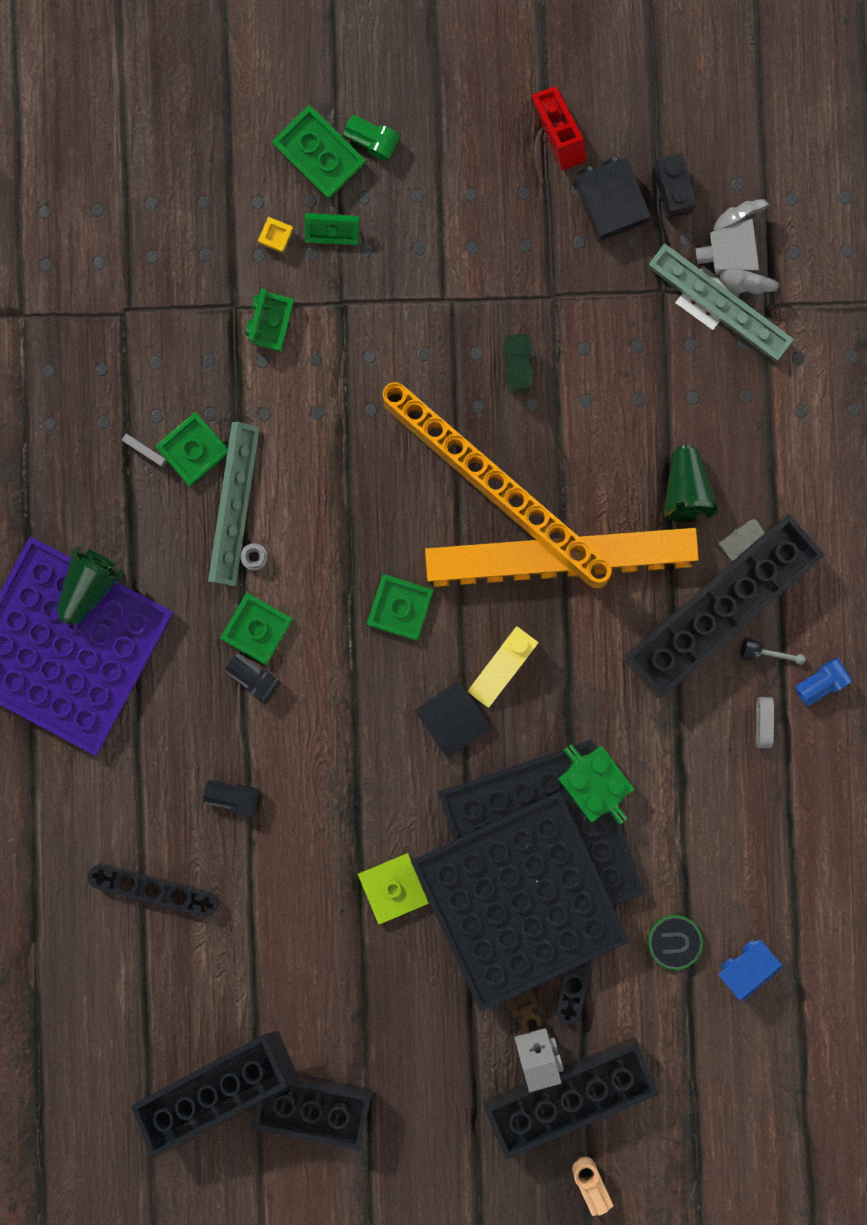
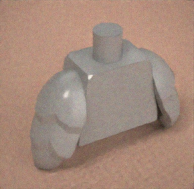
(735, 249)

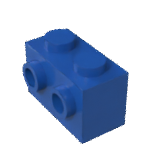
(750, 969)

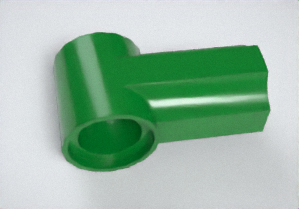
(377, 140)

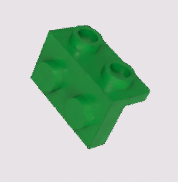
(269, 320)

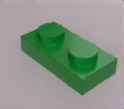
(331, 229)

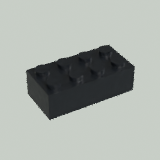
(317, 1112)

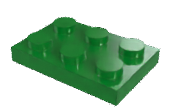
(318, 152)

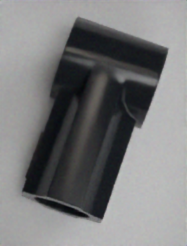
(256, 680)
(238, 798)

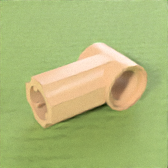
(592, 1187)

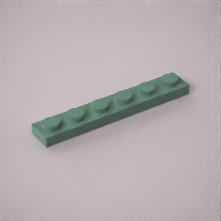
(720, 302)
(233, 504)

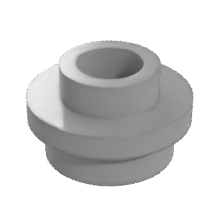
(245, 556)

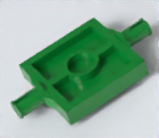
(595, 784)

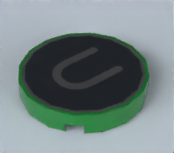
(675, 942)

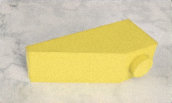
(502, 666)

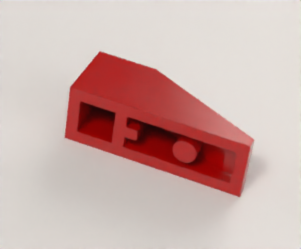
(560, 128)

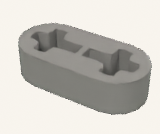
(764, 722)

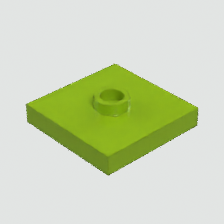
(393, 888)

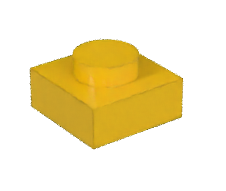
(275, 235)

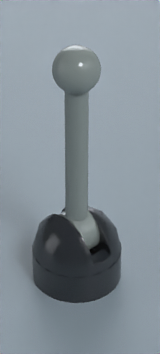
(752, 649)

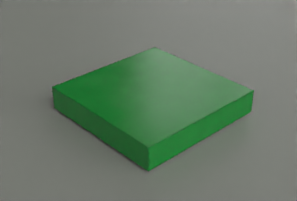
(192, 449)
(400, 607)
(256, 628)

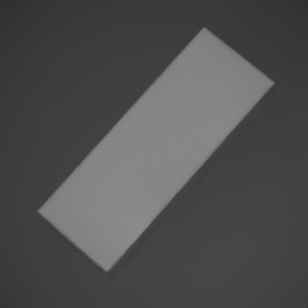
(144, 450)

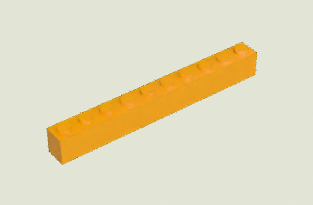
(531, 557)

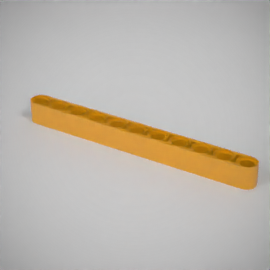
(500, 497)

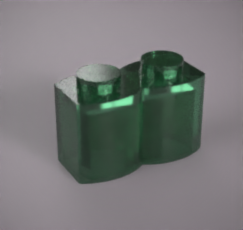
(516, 357)

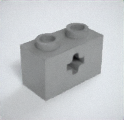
(539, 1059)

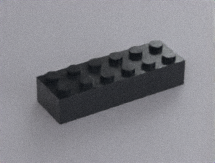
(587, 1093)
(215, 1094)

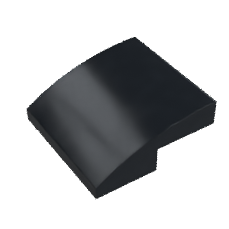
(452, 719)

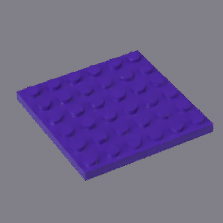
(71, 674)

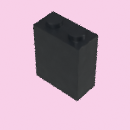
(611, 198)

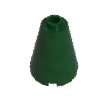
(689, 487)
(85, 584)

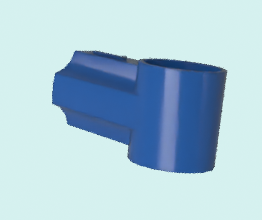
(828, 679)

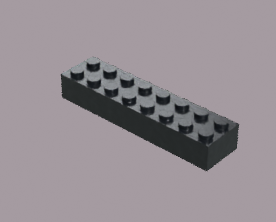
(723, 606)

